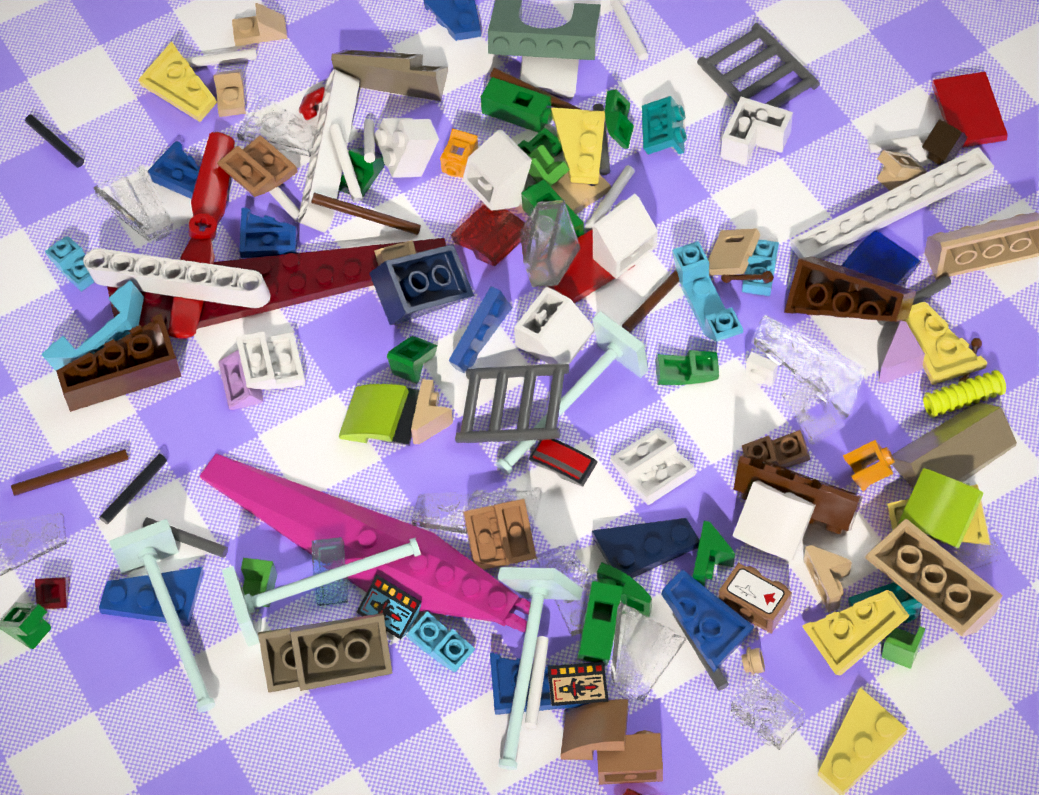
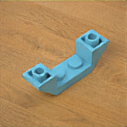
(701, 294)
(128, 302)

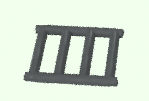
(774, 48)
(522, 432)

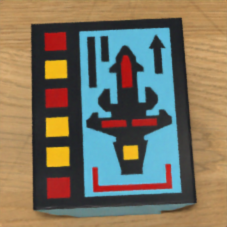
(396, 605)

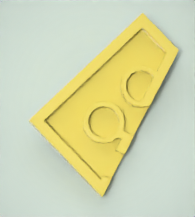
(944, 352)

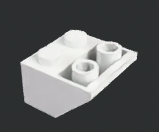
(498, 172)
(623, 236)
(553, 328)

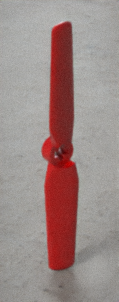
(208, 208)

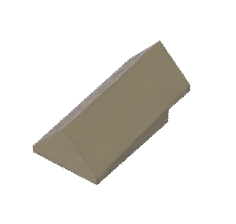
(392, 72)
(958, 445)
(325, 653)

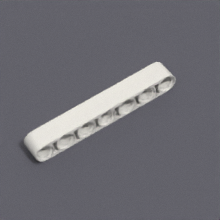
(324, 165)
(178, 277)

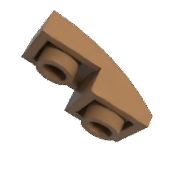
(783, 451)

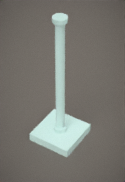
(618, 346)
(145, 548)
(534, 585)
(246, 604)

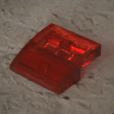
(489, 234)

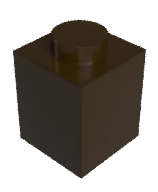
(943, 143)

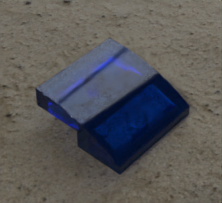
(882, 259)

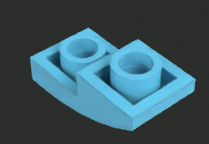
(69, 260)
(762, 260)
(440, 643)

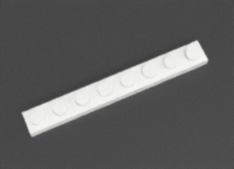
(893, 205)

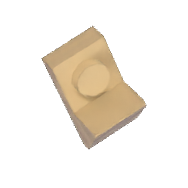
(264, 27)
(230, 92)
(898, 169)
(428, 417)
(825, 572)

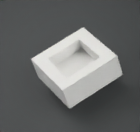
(761, 369)

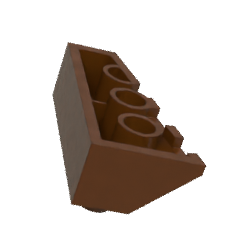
(843, 293)
(120, 367)
(833, 504)

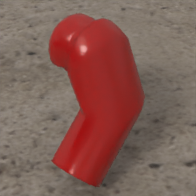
(308, 103)

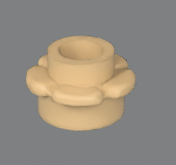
(753, 661)

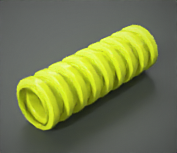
(964, 393)

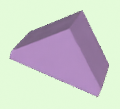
(903, 356)

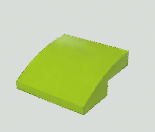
(374, 412)
(942, 507)

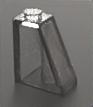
(136, 203)
(548, 243)
(640, 653)

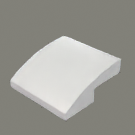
(551, 74)
(270, 361)
(653, 466)
(773, 520)

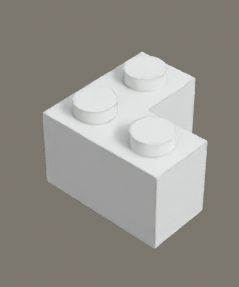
(754, 125)
(406, 145)

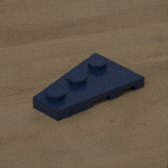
(645, 545)

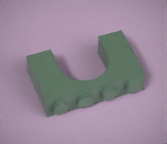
(570, 41)

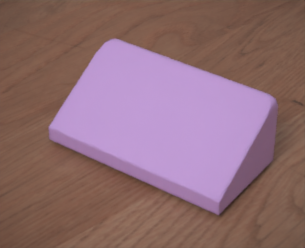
(234, 384)

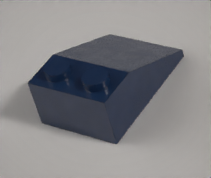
(420, 283)

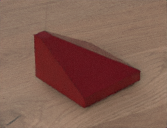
(52, 592)

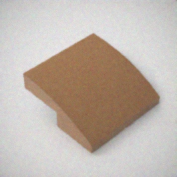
(258, 167)
(499, 534)
(594, 727)

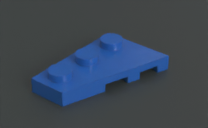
(481, 328)

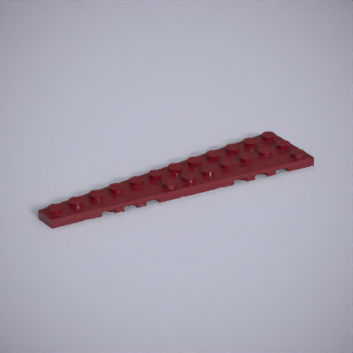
(290, 279)

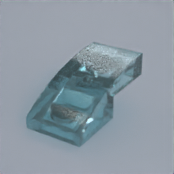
(326, 556)

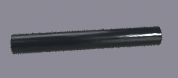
(54, 140)
(133, 488)

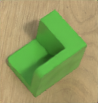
(545, 167)
(258, 576)
(903, 646)

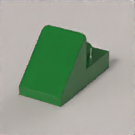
(364, 171)
(409, 356)
(711, 551)
(25, 623)

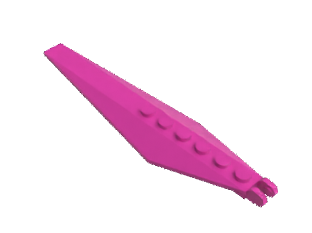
(438, 577)

